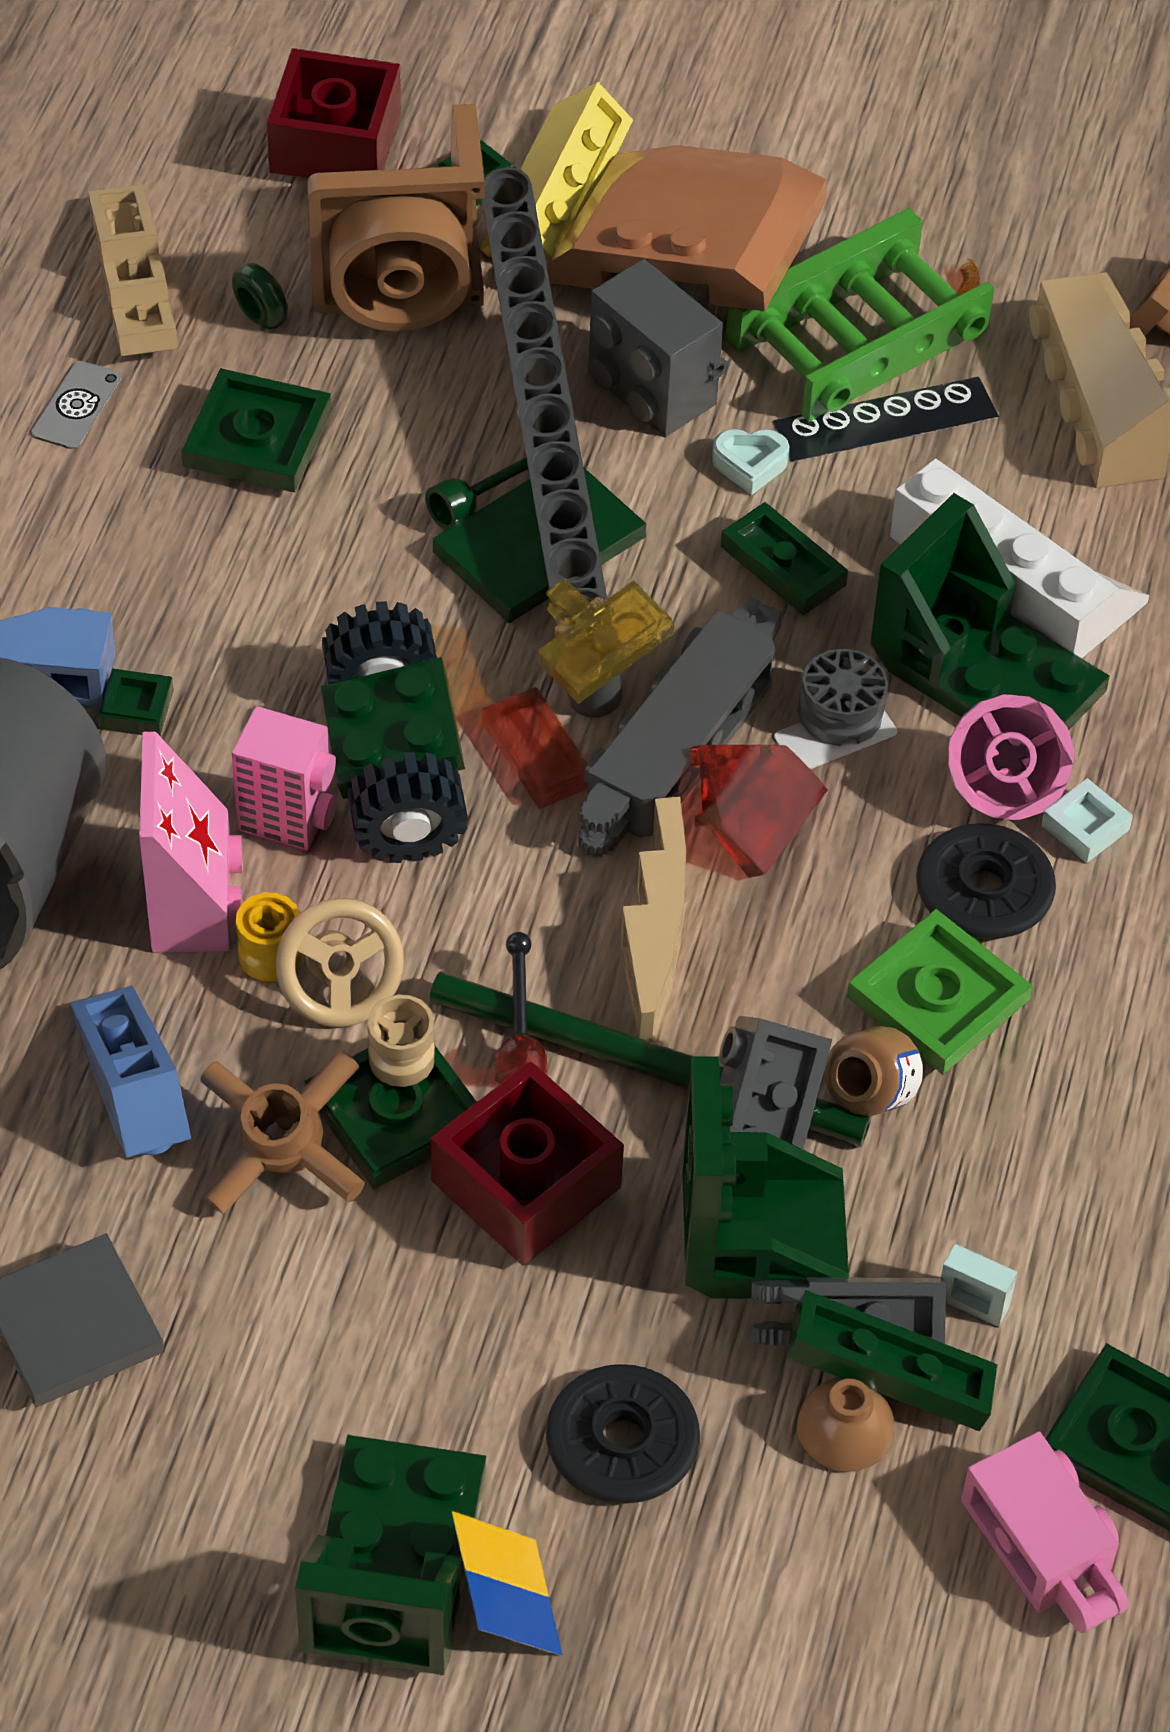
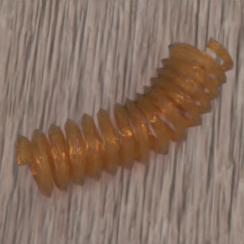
(966, 273)

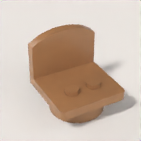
(400, 241)

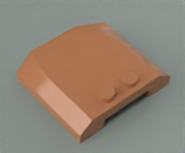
(695, 219)

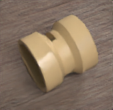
(401, 1040)

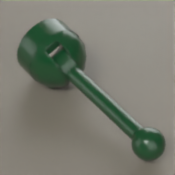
(456, 500)

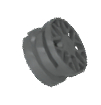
(828, 682)

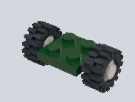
(393, 732)

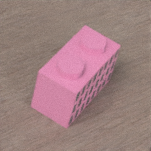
(283, 779)

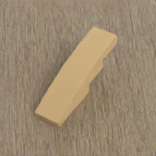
(133, 270)
(654, 927)

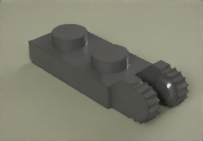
(906, 1302)

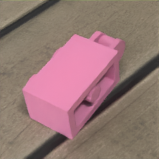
(1047, 1530)

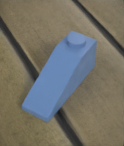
(65, 645)
(132, 1072)

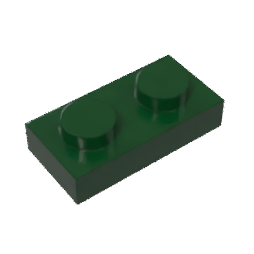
(784, 558)

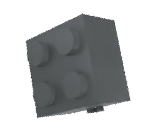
(655, 347)

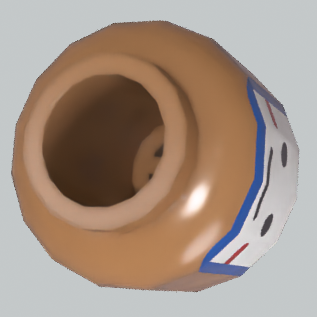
(873, 1071)

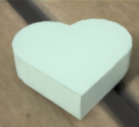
(750, 458)

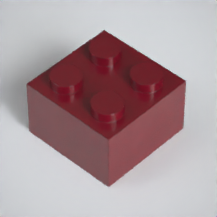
(333, 114)
(526, 1162)

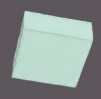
(1086, 820)
(978, 1285)

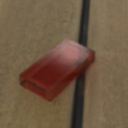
(536, 747)

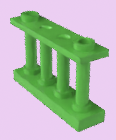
(853, 270)

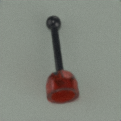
(520, 1047)

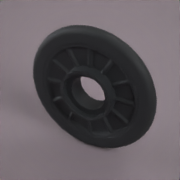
(981, 913)
(614, 1471)

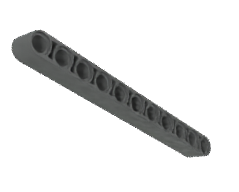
(544, 400)

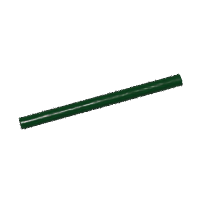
(613, 1046)

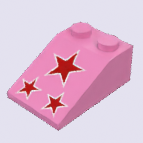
(185, 855)

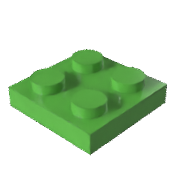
(940, 990)

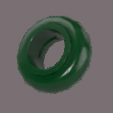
(259, 295)

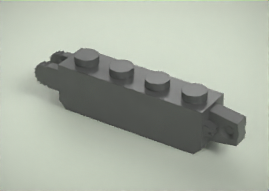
(694, 703)

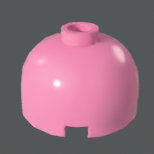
(1010, 757)

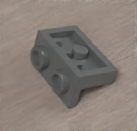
(773, 1077)

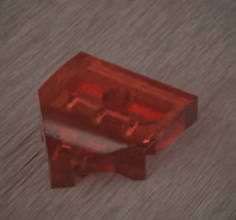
(754, 799)

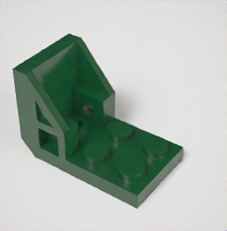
(950, 628)
(753, 1200)
(391, 1563)

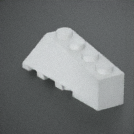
(1052, 586)

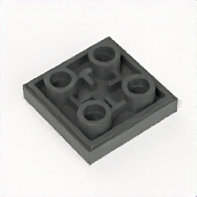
(74, 1320)

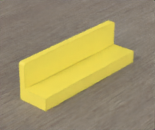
(570, 159)

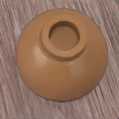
(845, 1425)

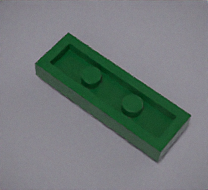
(892, 1360)

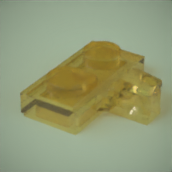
(600, 636)

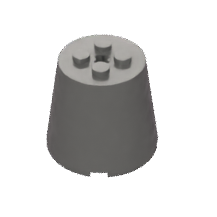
(47, 785)

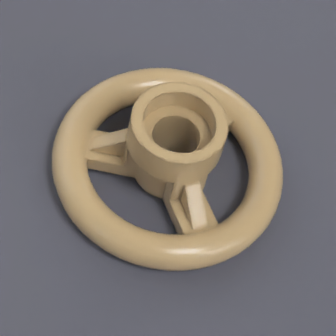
(322, 946)

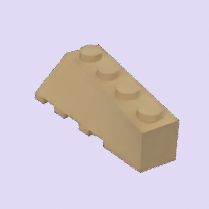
(1104, 379)

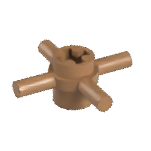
(302, 1141)

